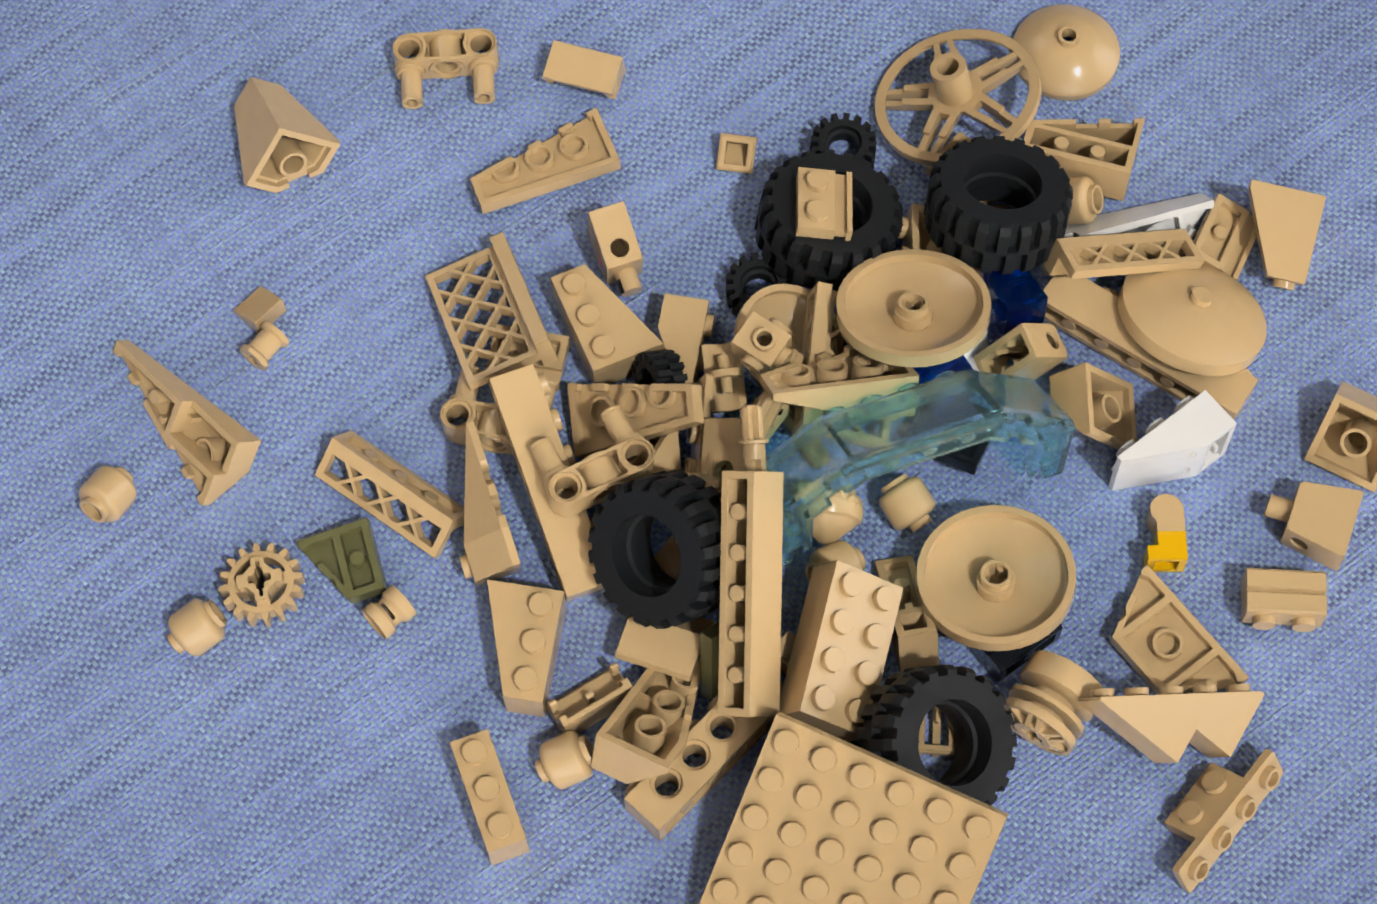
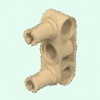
(446, 56)
(484, 414)
(596, 473)

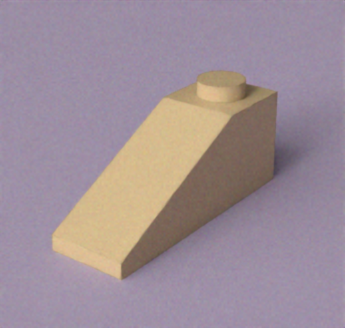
(914, 632)

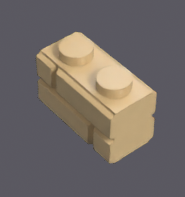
(1283, 598)

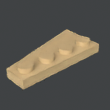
(649, 409)

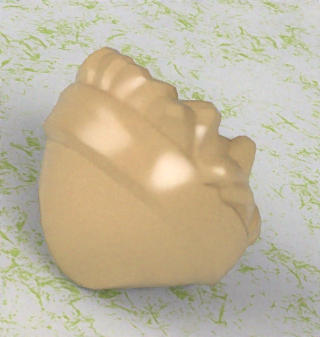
(839, 518)

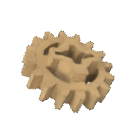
(276, 584)

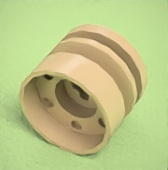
(1048, 704)

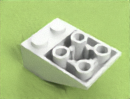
(1175, 446)

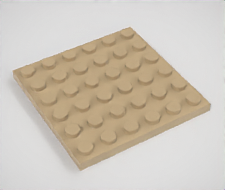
(848, 829)

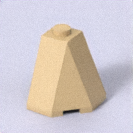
(279, 137)
(1285, 230)

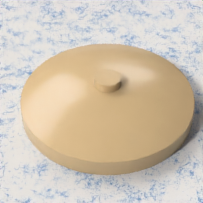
(913, 308)
(1193, 319)
(996, 578)

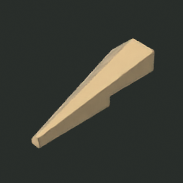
(206, 439)

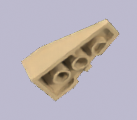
(835, 380)
(647, 728)

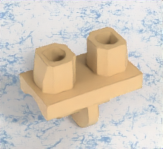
(728, 378)

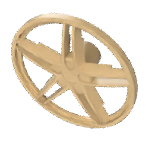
(956, 92)

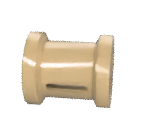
(264, 345)

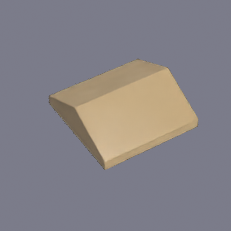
(667, 650)

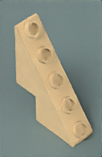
(1169, 721)

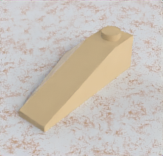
(486, 531)

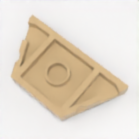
(1168, 642)

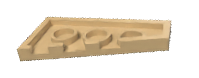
(563, 160)

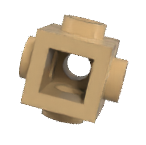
(762, 344)

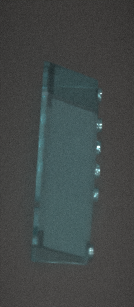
(910, 428)

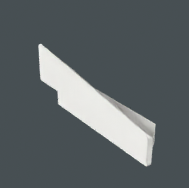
(1163, 215)

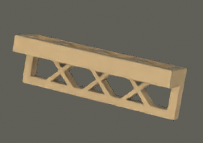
(1123, 254)
(396, 480)

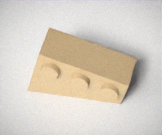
(601, 325)
(527, 642)

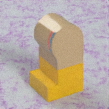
(1167, 524)

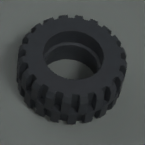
(1001, 173)
(808, 259)
(625, 554)
(976, 715)

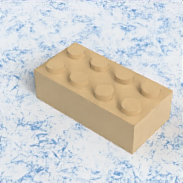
(840, 648)

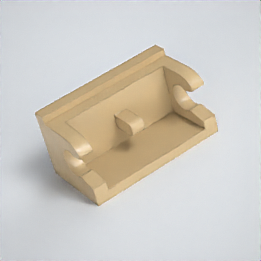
(584, 68)
(590, 701)

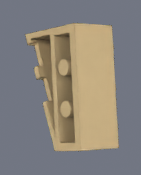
(1090, 150)

